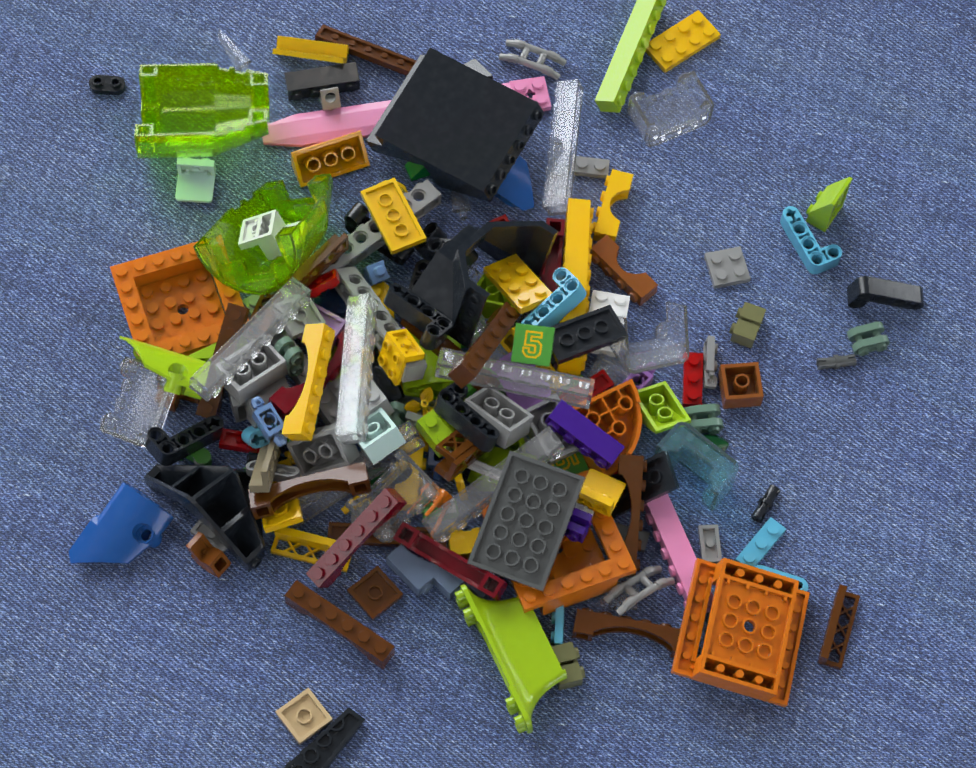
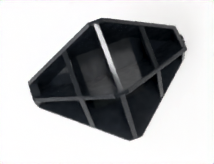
(218, 500)

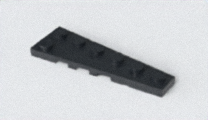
(329, 743)

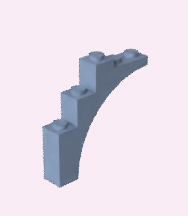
(421, 575)

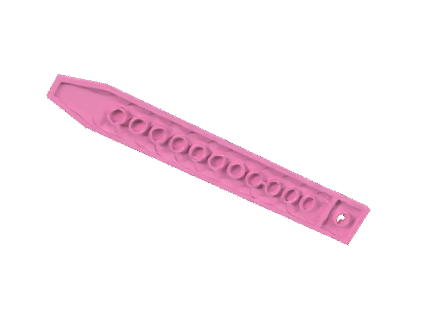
(320, 126)

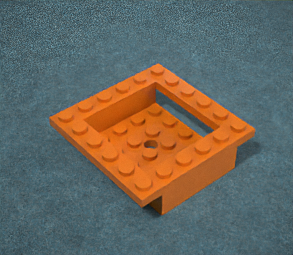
(163, 283)
(580, 568)
(732, 658)

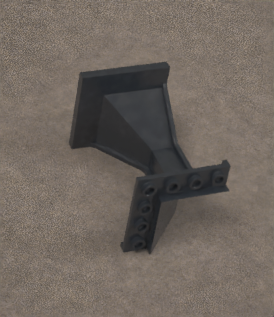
(446, 278)

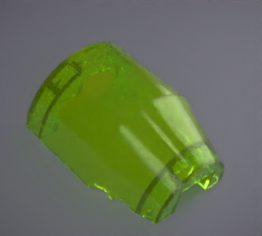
(199, 109)
(249, 268)

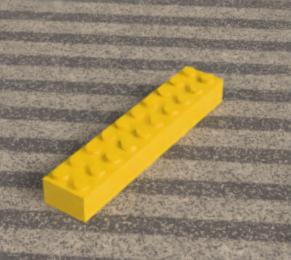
(578, 261)

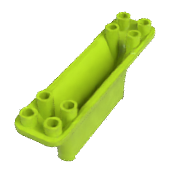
(517, 649)

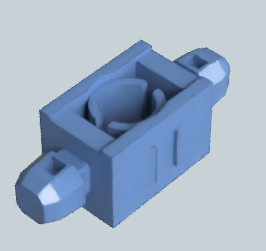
(375, 273)
(268, 409)

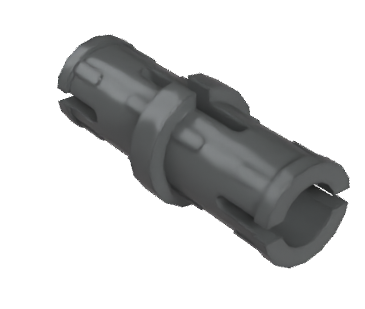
(836, 362)

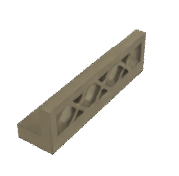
(265, 468)

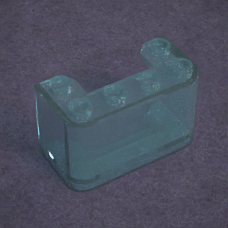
(703, 459)

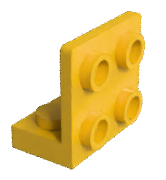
(396, 351)
(601, 492)

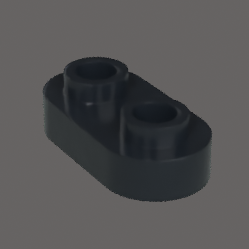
(107, 85)

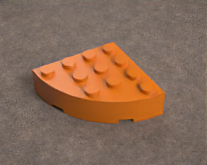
(618, 415)

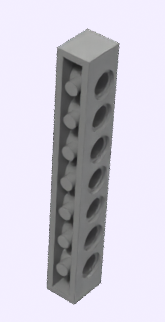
(372, 241)
(353, 284)

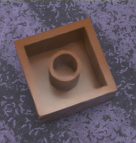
(740, 385)

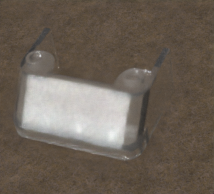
(667, 348)

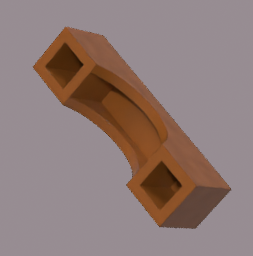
(637, 286)

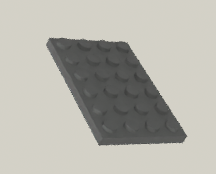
(526, 521)

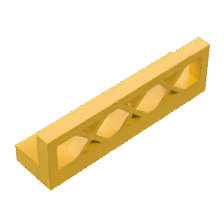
(311, 49)
(305, 539)

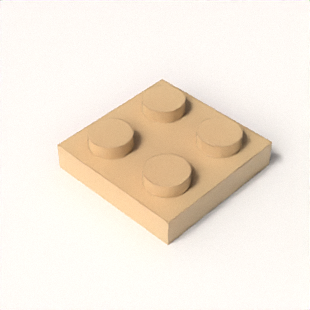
(304, 716)

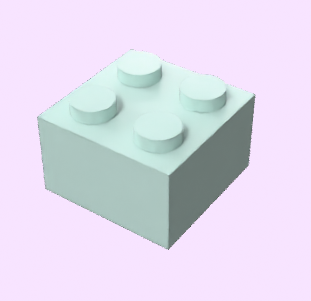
(382, 437)

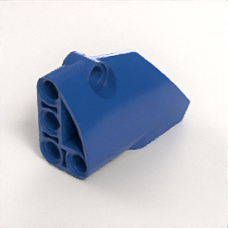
(517, 187)
(121, 529)

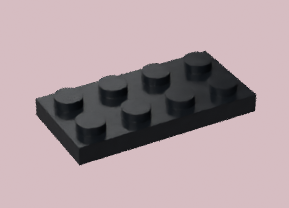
(587, 334)
(659, 481)

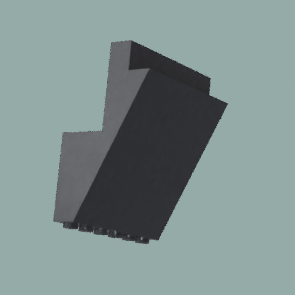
(456, 125)

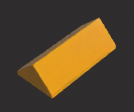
(332, 156)

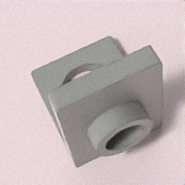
(330, 101)

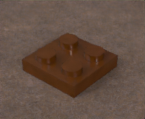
(375, 593)

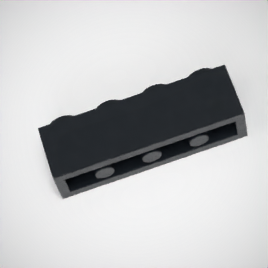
(310, 81)

